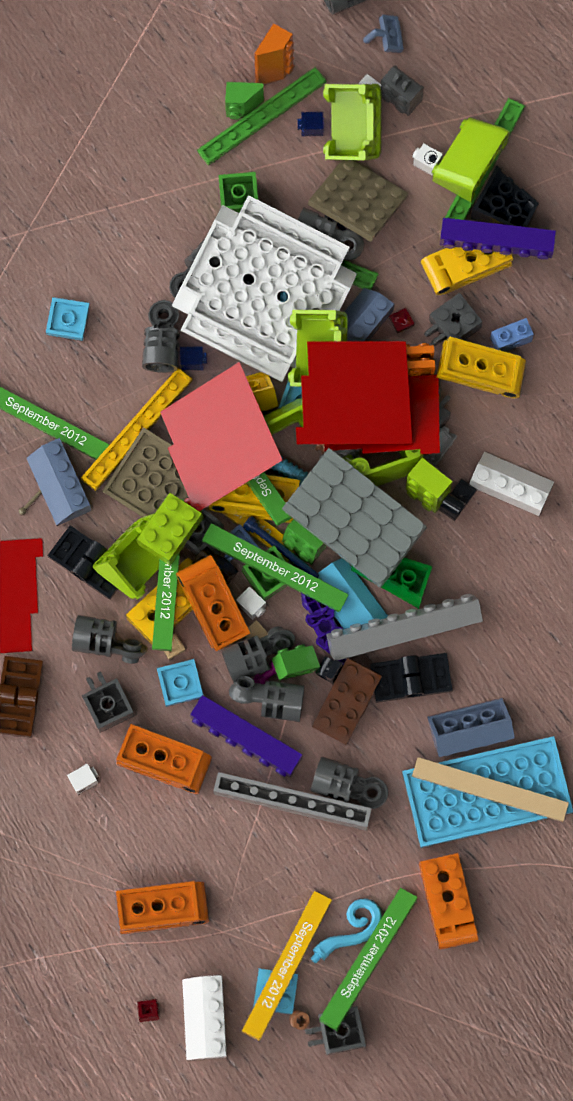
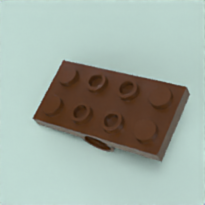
(19, 695)
(347, 701)

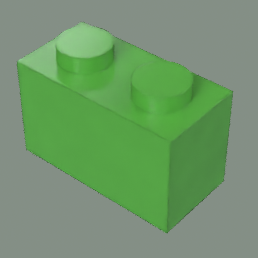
(295, 662)

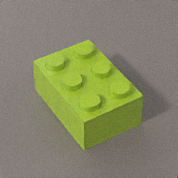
(428, 485)
(169, 529)

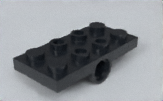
(77, 555)
(412, 677)

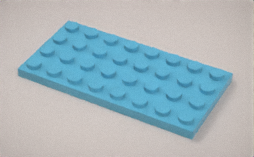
(450, 815)

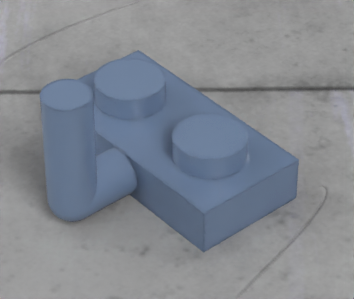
(389, 32)

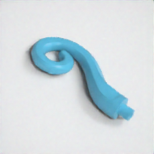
(328, 945)

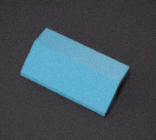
(360, 603)

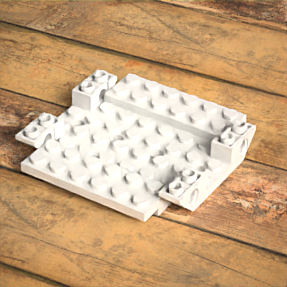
(280, 256)

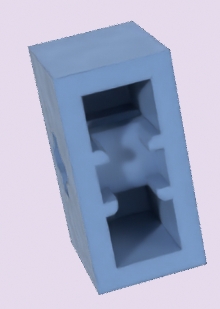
(512, 336)

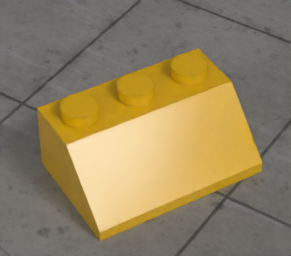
(263, 391)

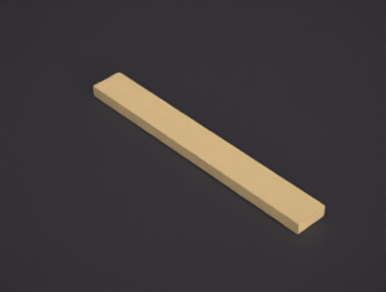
(490, 789)

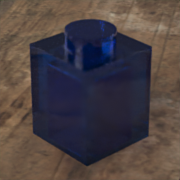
(311, 124)
(192, 358)

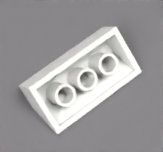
(511, 483)
(204, 1017)

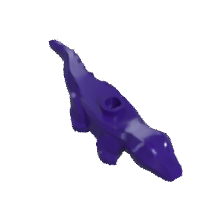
(321, 621)

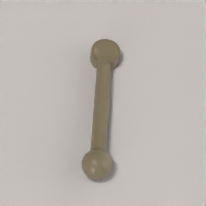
(22, 511)

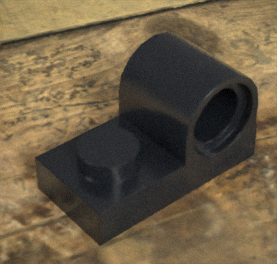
(457, 499)
(329, 669)

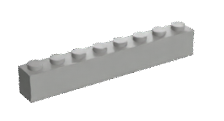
(404, 627)
(292, 801)

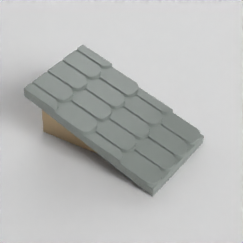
(354, 518)

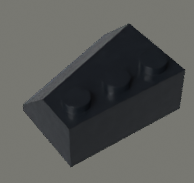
(504, 202)

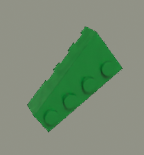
(407, 581)

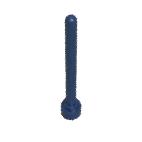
(253, 526)

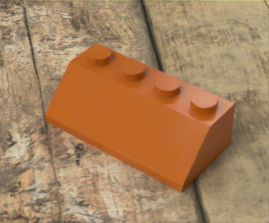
(274, 56)

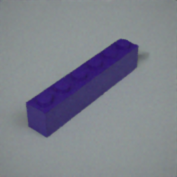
(497, 238)
(246, 736)

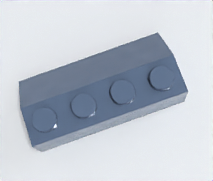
(367, 315)
(58, 482)
(471, 727)

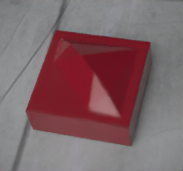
(401, 320)
(148, 1010)

